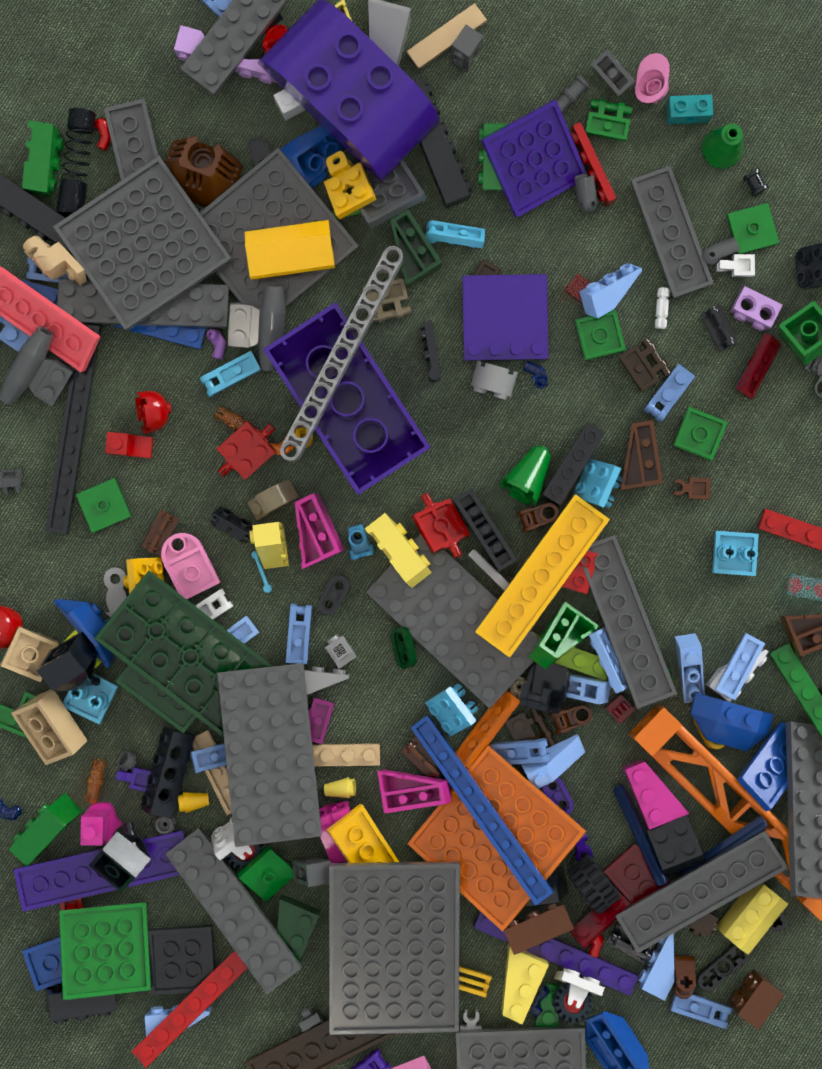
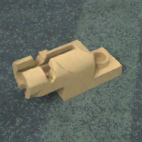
(54, 260)

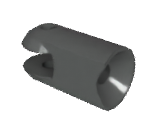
(586, 192)
(720, 251)

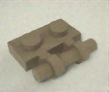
(395, 294)

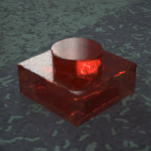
(576, 285)

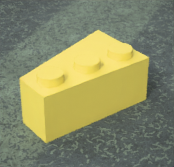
(270, 544)
(399, 549)
(521, 983)

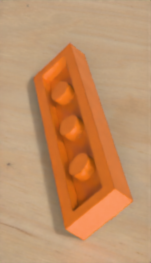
(487, 729)

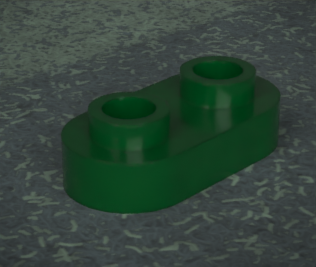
(403, 647)

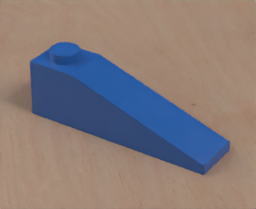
(310, 152)

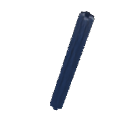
(640, 835)
(737, 838)

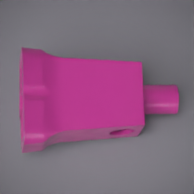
(328, 816)
(99, 824)

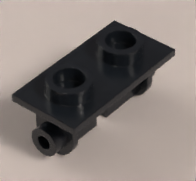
(719, 327)
(224, 518)
(621, 941)

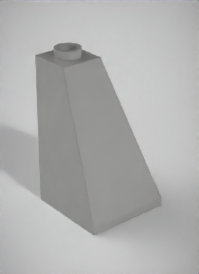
(389, 27)

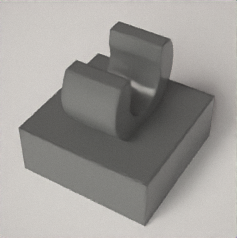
(11, 478)
(310, 1019)

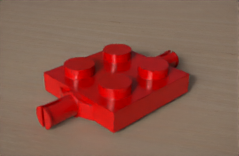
(246, 449)
(441, 525)

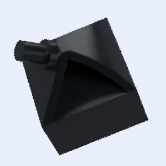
(70, 665)
(121, 858)

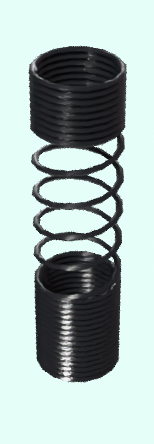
(73, 191)

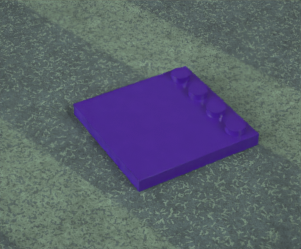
(534, 158)
(505, 317)

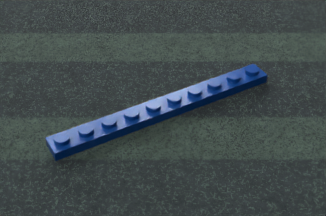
(186, 336)
(482, 810)

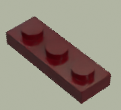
(758, 366)
(595, 924)

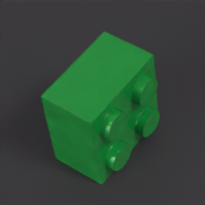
(804, 332)

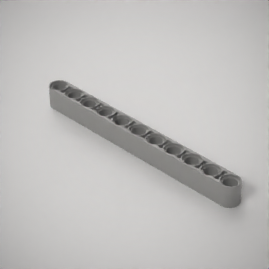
(350, 346)

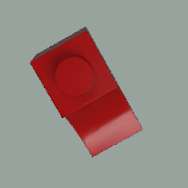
(129, 445)

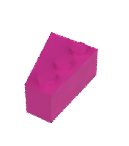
(316, 531)
(411, 791)
(652, 796)

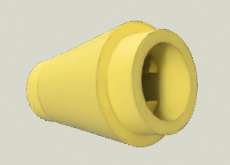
(341, 788)

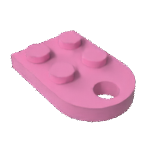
(190, 567)

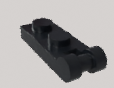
(430, 353)

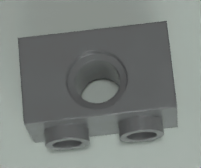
(466, 48)
(613, 72)
(311, 871)

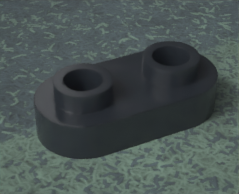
(334, 595)

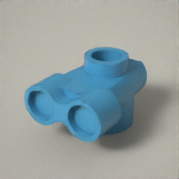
(361, 546)

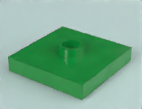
(753, 228)
(600, 335)
(700, 434)
(103, 505)
(266, 873)

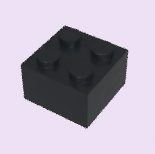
(676, 845)

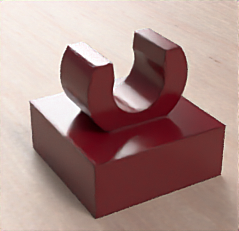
(619, 708)

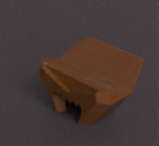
(202, 169)

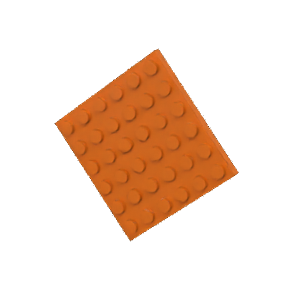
(532, 817)

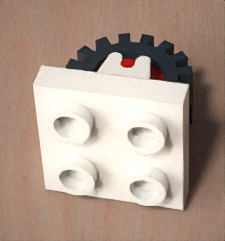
(224, 846)
(574, 995)

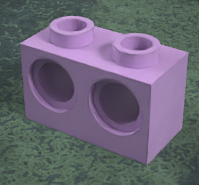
(757, 303)

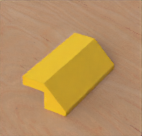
(289, 249)

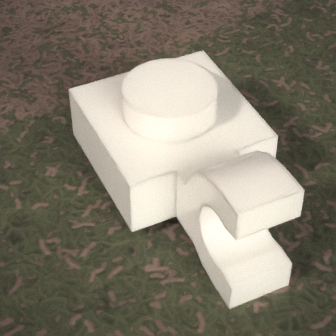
(741, 265)

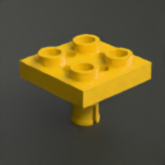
(139, 567)

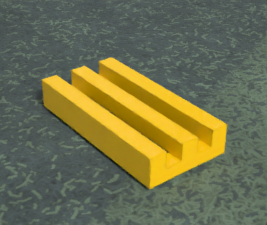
(485, 986)

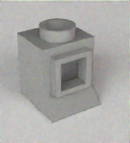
(340, 650)

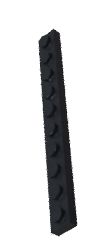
(71, 445)

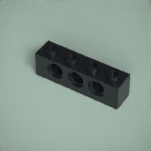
(573, 464)
(484, 530)
(172, 781)

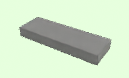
(488, 569)

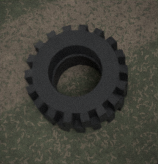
(593, 884)

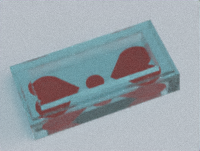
(804, 587)

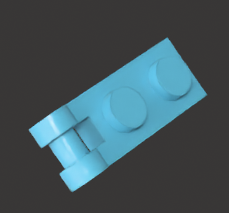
(455, 234)
(230, 373)

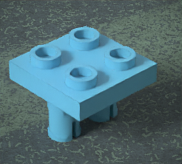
(597, 483)
(735, 553)
(92, 700)
(451, 711)

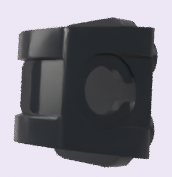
(809, 266)
(545, 688)

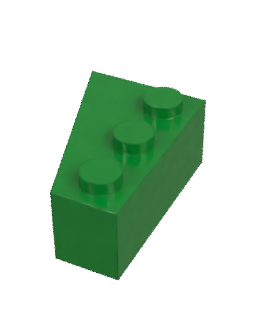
(42, 159)
(487, 177)
(562, 634)
(44, 829)

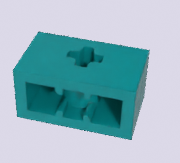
(689, 109)

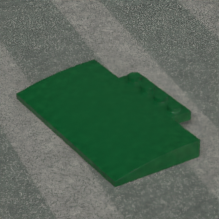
(173, 654)

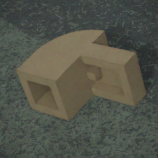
(272, 499)

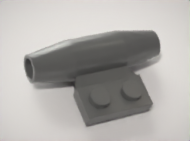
(258, 326)
(32, 370)

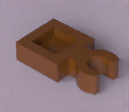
(695, 488)

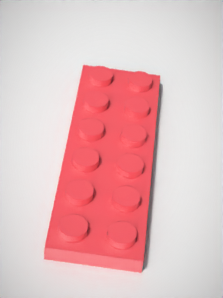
(30, 309)

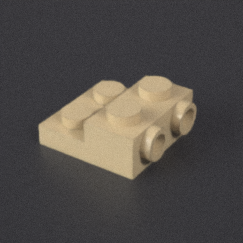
(27, 652)

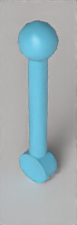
(267, 587)

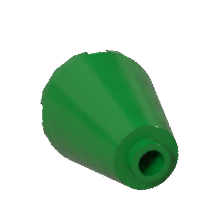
(723, 146)
(527, 476)

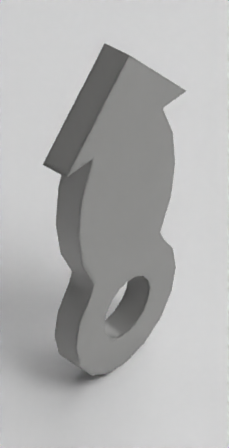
(116, 592)

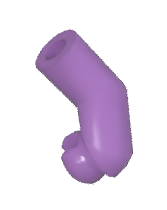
(218, 341)

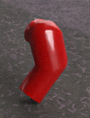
(102, 126)
(596, 946)

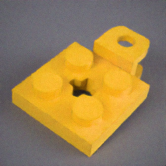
(343, 177)

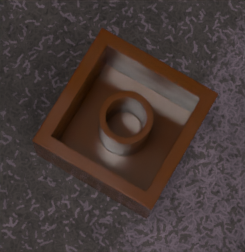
(755, 999)

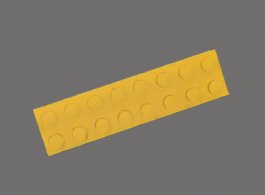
(542, 576)

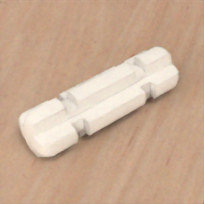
(662, 308)

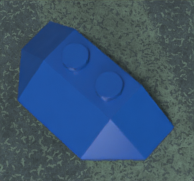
(87, 618)
(730, 722)
(614, 1042)

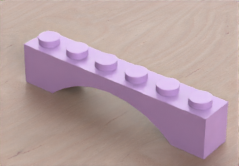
(190, 38)

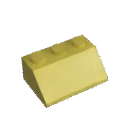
(751, 917)

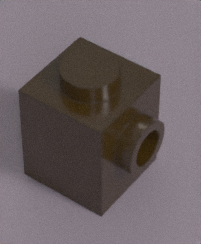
(704, 925)

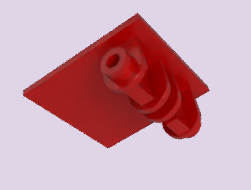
(577, 579)

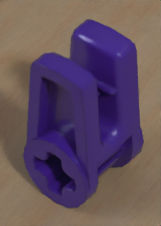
(372, 1061)

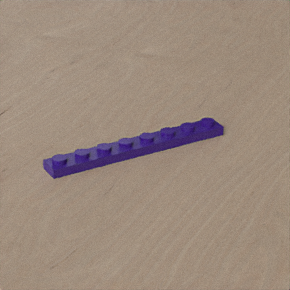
(571, 958)

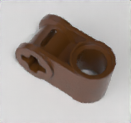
(536, 516)
(569, 718)
(684, 974)

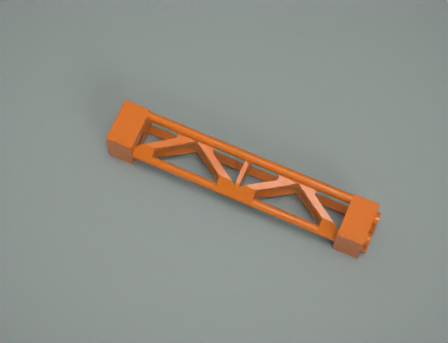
(656, 730)

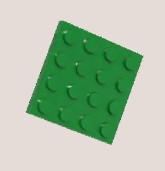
(104, 950)

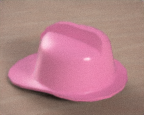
(652, 78)

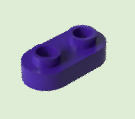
(559, 794)

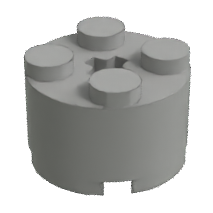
(493, 379)

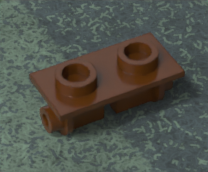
(160, 532)
(420, 758)

